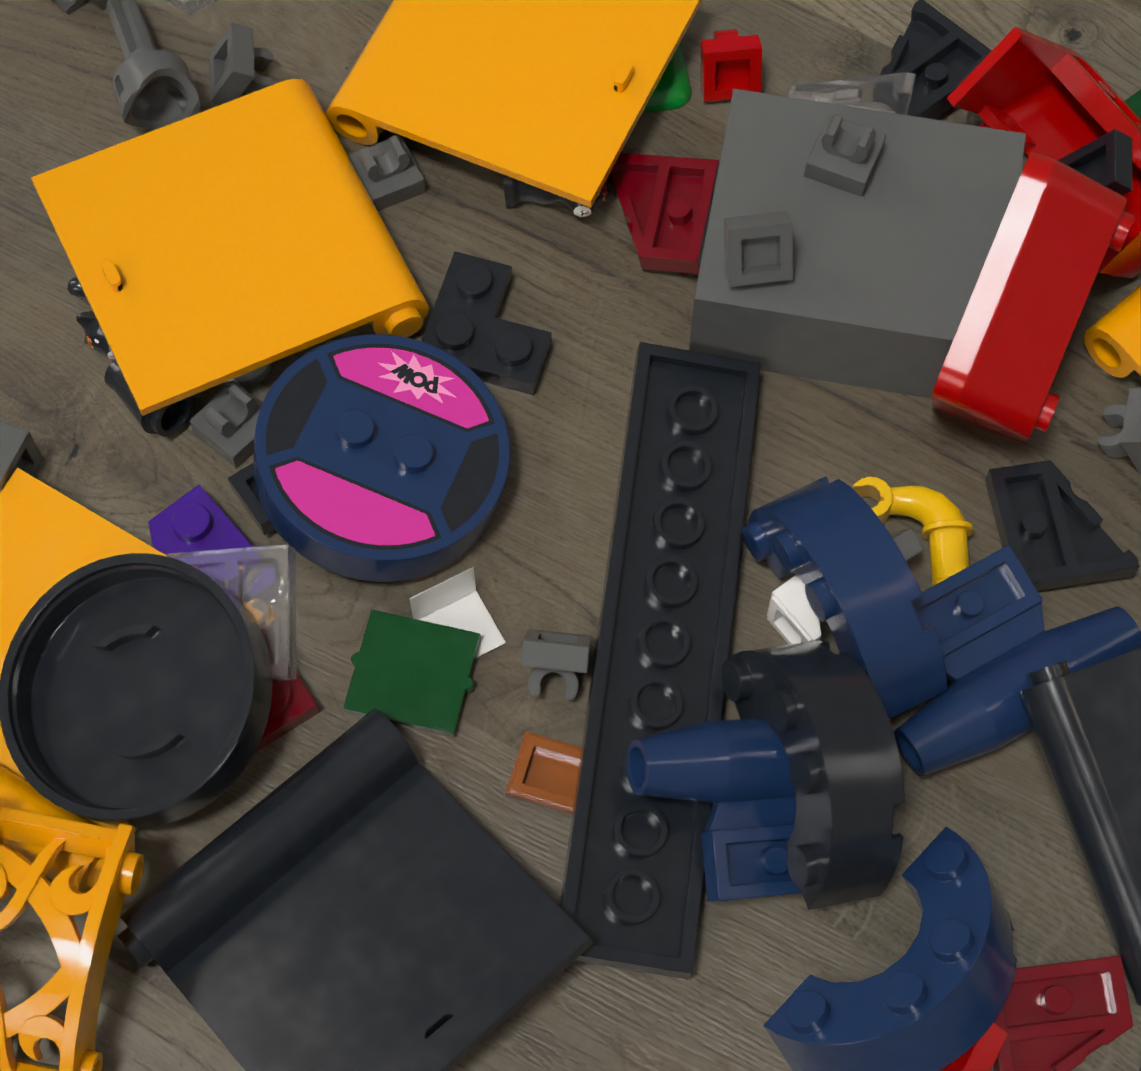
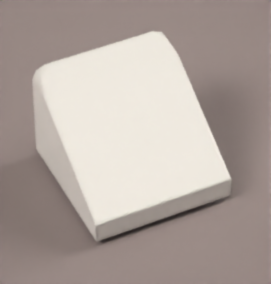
(792, 614)

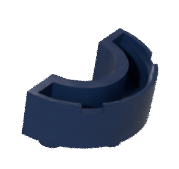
(856, 584)
(931, 999)

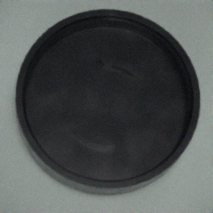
(135, 691)

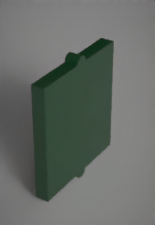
(412, 672)

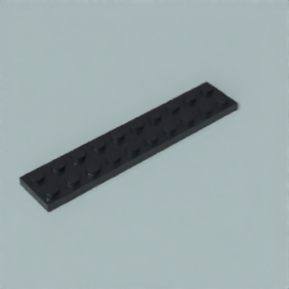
(659, 653)

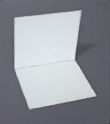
(458, 606)

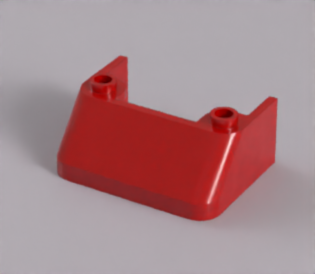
(1060, 106)
(1029, 299)

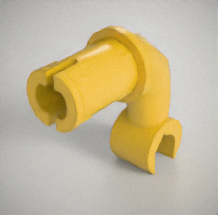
(940, 519)

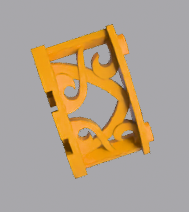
(81, 959)

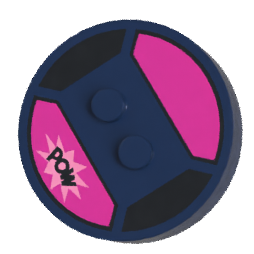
(380, 457)

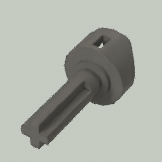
(151, 84)

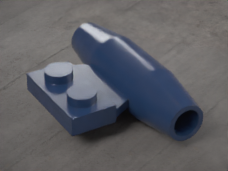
(990, 642)
(749, 782)

